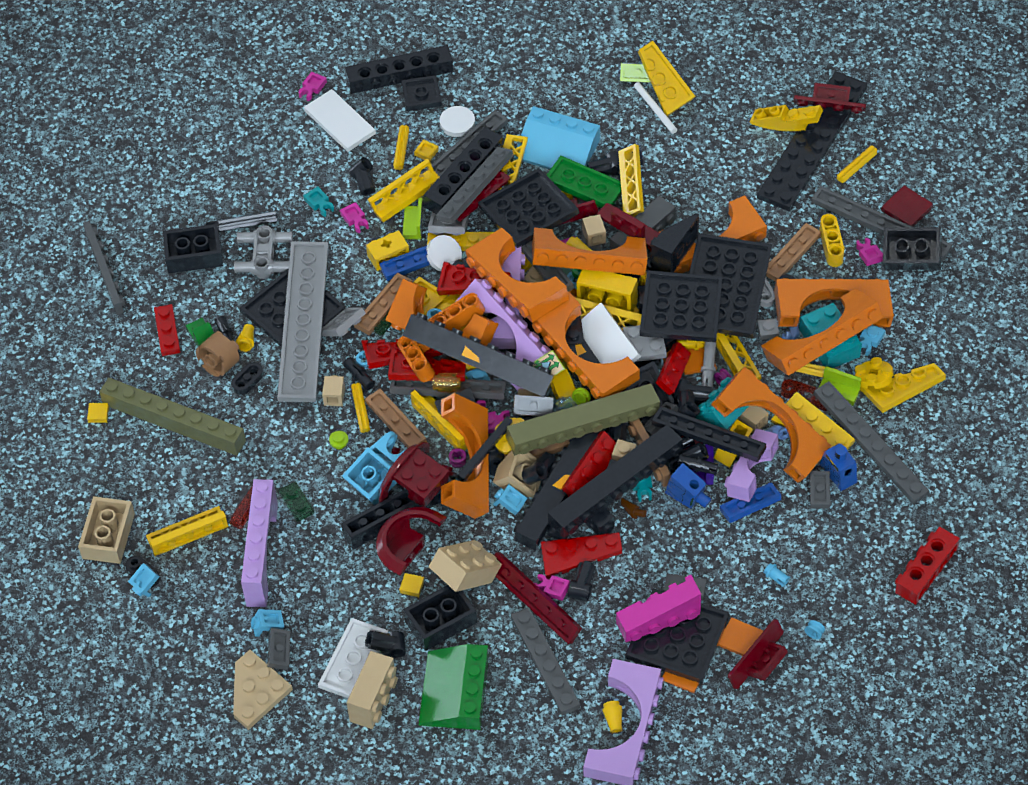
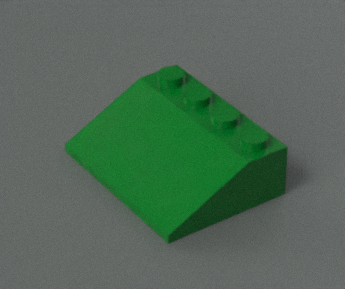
(454, 687)

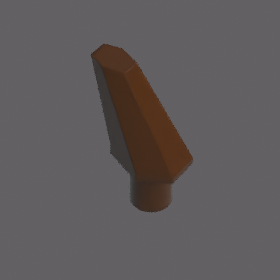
(632, 509)

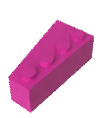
(660, 610)

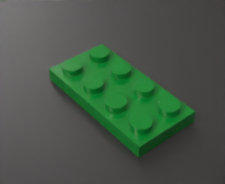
(584, 182)

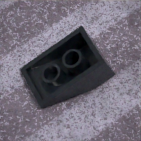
(674, 244)
(649, 375)

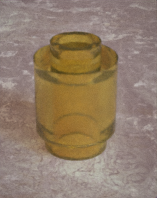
(446, 382)

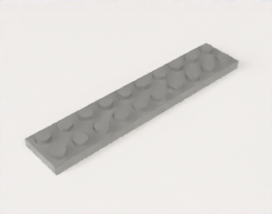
(303, 322)

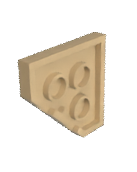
(256, 689)

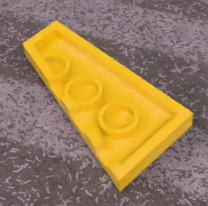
(667, 83)
(904, 386)
(820, 422)

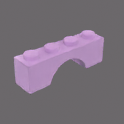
(742, 481)

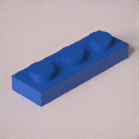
(405, 263)
(761, 498)

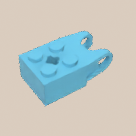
(373, 462)

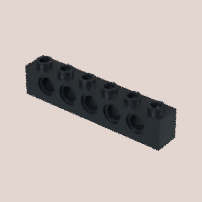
(397, 68)
(461, 169)
(368, 523)

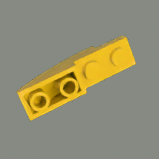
(783, 119)

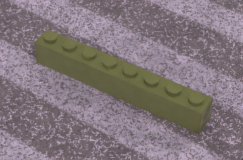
(173, 416)
(582, 419)

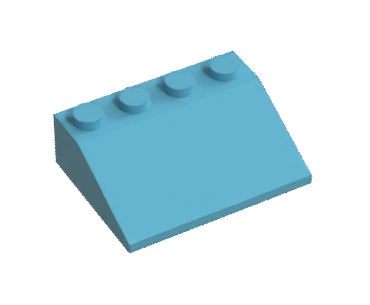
(556, 136)

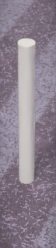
(655, 107)

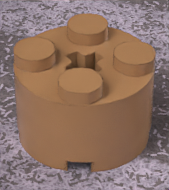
(218, 354)

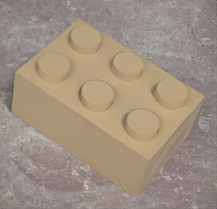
(106, 530)
(465, 565)
(372, 690)

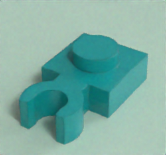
(318, 199)
(643, 488)

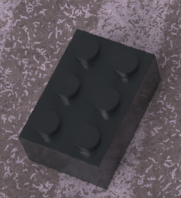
(192, 248)
(912, 248)
(439, 616)

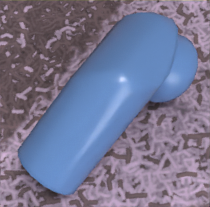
(792, 334)
(781, 431)

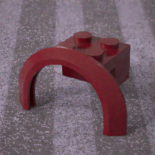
(417, 474)
(400, 544)

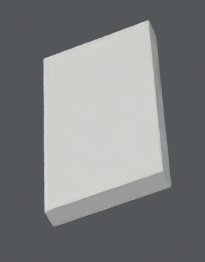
(339, 120)
(606, 337)
(348, 659)

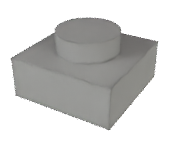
(768, 328)

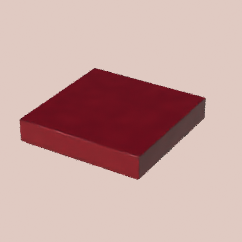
(907, 206)

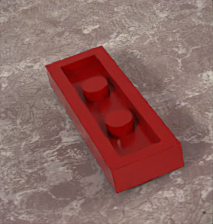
(167, 330)
(673, 368)

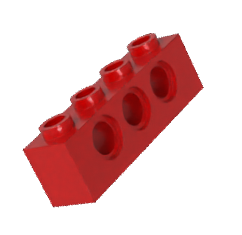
(914, 589)

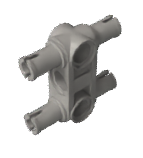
(263, 252)

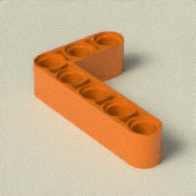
(456, 316)

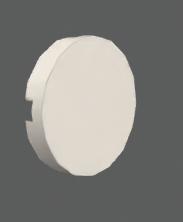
(457, 121)
(441, 250)

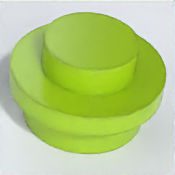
(581, 396)
(338, 439)

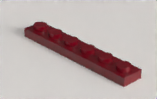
(537, 600)

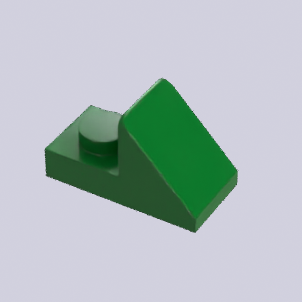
(199, 331)

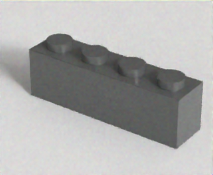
(656, 216)

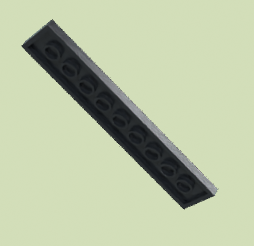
(807, 150)

